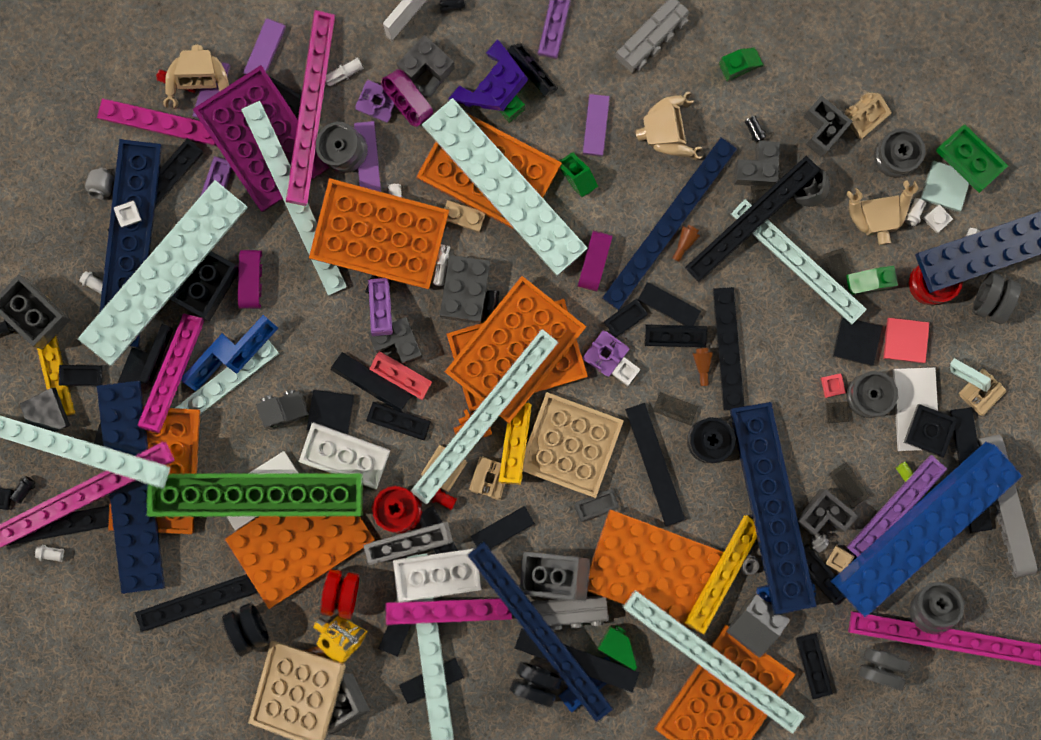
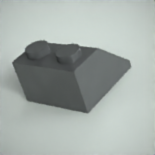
(757, 625)

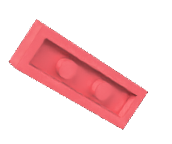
(400, 375)

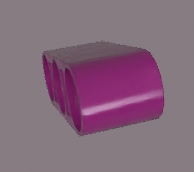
(407, 97)
(595, 261)
(249, 279)

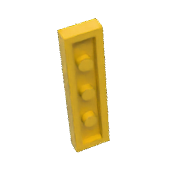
(515, 447)

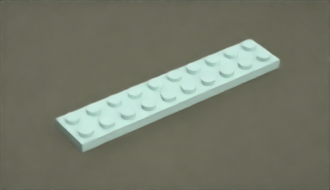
(504, 187)
(162, 273)

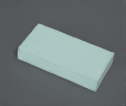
(970, 375)

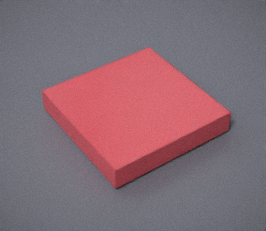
(906, 340)

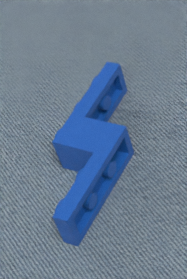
(227, 352)

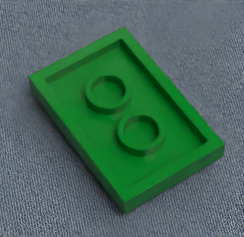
(971, 158)

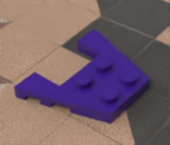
(498, 86)

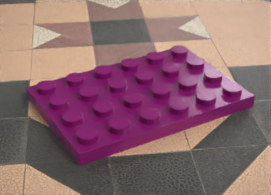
(232, 135)

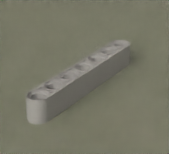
(1013, 524)

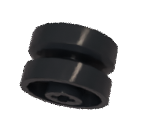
(722, 436)
(245, 629)
(535, 687)

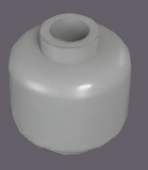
(99, 183)

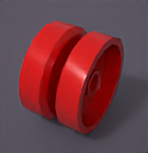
(921, 293)
(386, 504)
(338, 593)

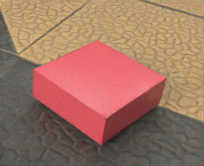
(833, 385)

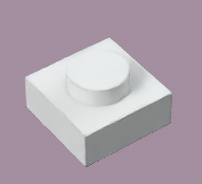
(127, 214)
(938, 218)
(625, 371)

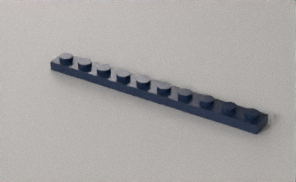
(669, 223)
(540, 631)

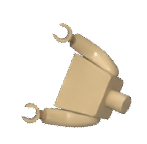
(194, 71)
(665, 128)
(881, 214)

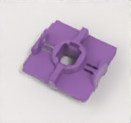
(365, 105)
(595, 359)

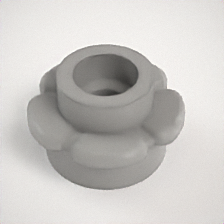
(819, 542)
(752, 568)

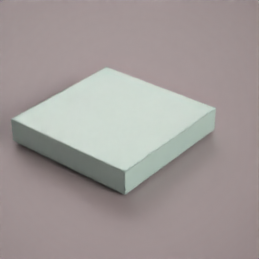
(945, 187)

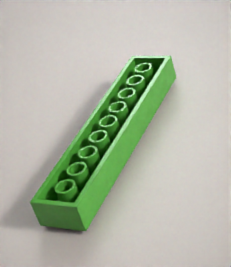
(257, 495)

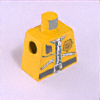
(339, 638)

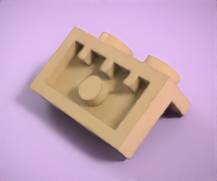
(867, 113)

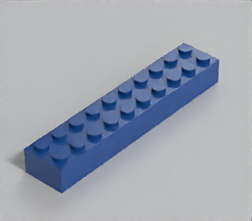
(926, 528)

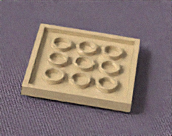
(571, 445)
(296, 693)

